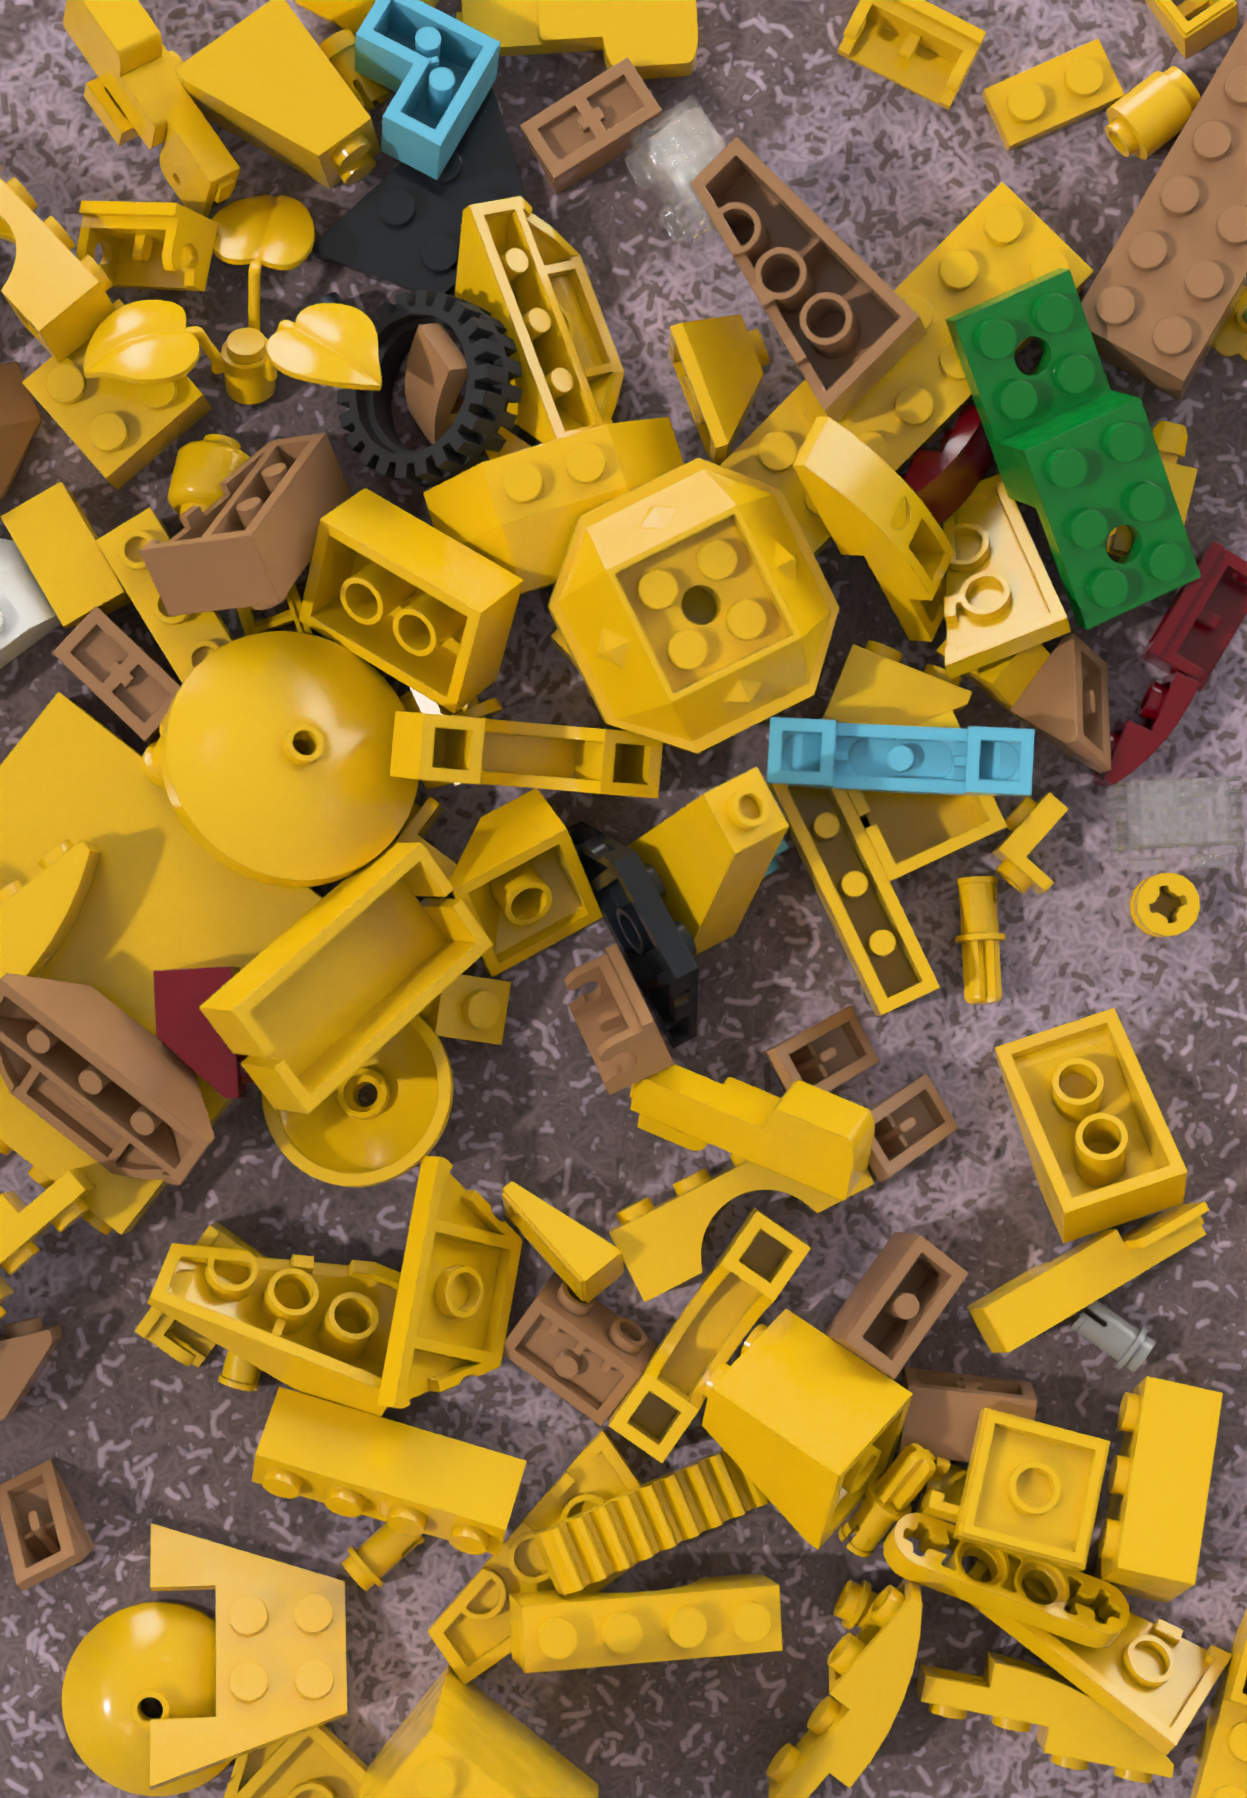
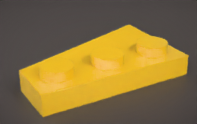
(995, 584)

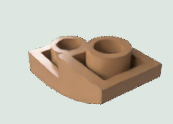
(434, 380)

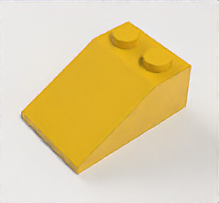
(1091, 1126)

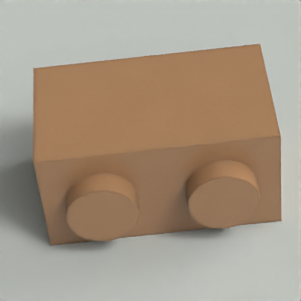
(896, 1302)

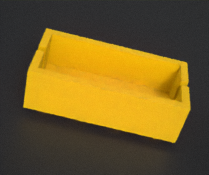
(346, 977)

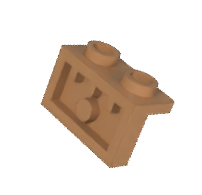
(579, 1349)

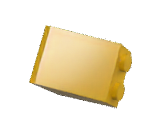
(283, 96)
(805, 1422)

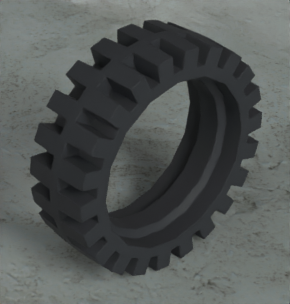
(485, 395)

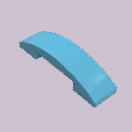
(900, 758)

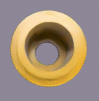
(1151, 113)

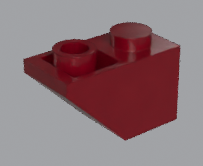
(188, 1031)

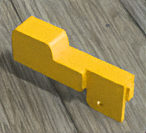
(653, 34)
(128, 59)
(800, 1136)
(1081, 1276)

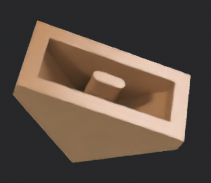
(1071, 703)
(823, 1053)
(907, 1126)
(41, 1525)

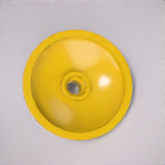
(376, 1142)
(134, 1655)

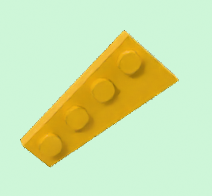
(476, 1623)
(1136, 1677)

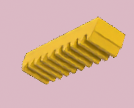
(646, 1521)

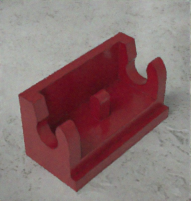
(1201, 617)

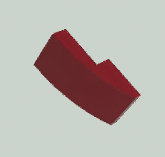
(950, 476)
(1162, 709)

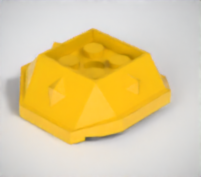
(626, 621)

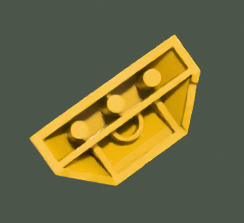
(547, 304)
(529, 501)

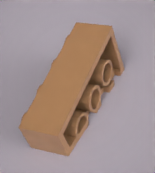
(816, 290)

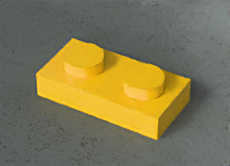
(1052, 94)

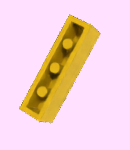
(856, 895)
(387, 1472)

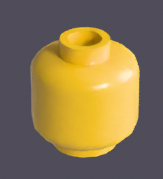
(200, 470)

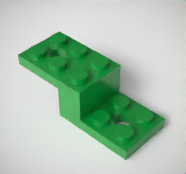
(1073, 448)

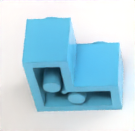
(437, 74)

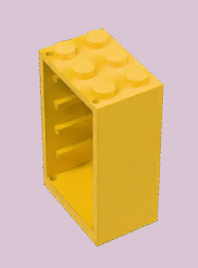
(469, 1748)

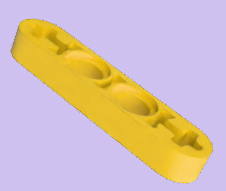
(1005, 1590)

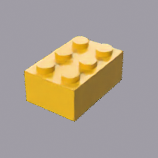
(409, 599)

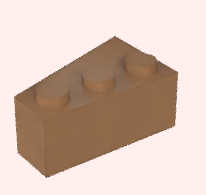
(255, 535)

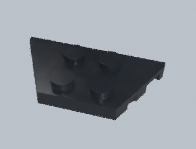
(412, 223)
(648, 938)

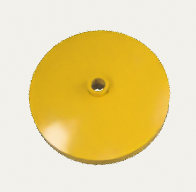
(246, 786)

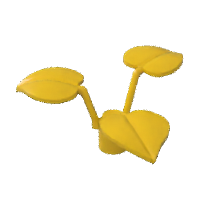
(325, 345)

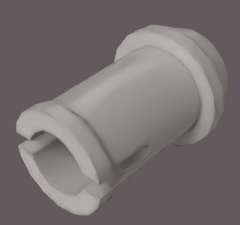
(1114, 1335)

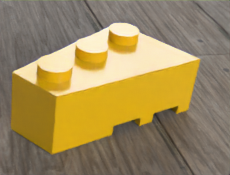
(1159, 1489)

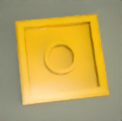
(1032, 1489)

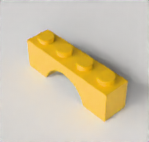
(48, 286)
(524, 755)
(665, 1240)
(708, 1333)
(643, 1627)

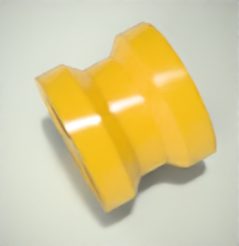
(1152, 908)

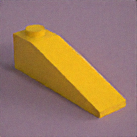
(293, 1318)

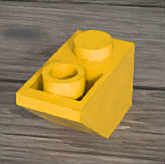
(886, 692)

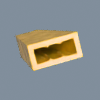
(715, 855)

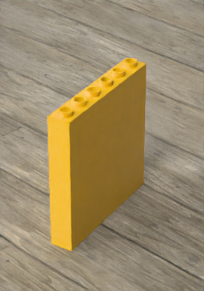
(149, 909)

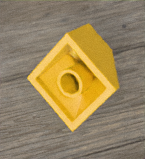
(719, 376)
(523, 881)

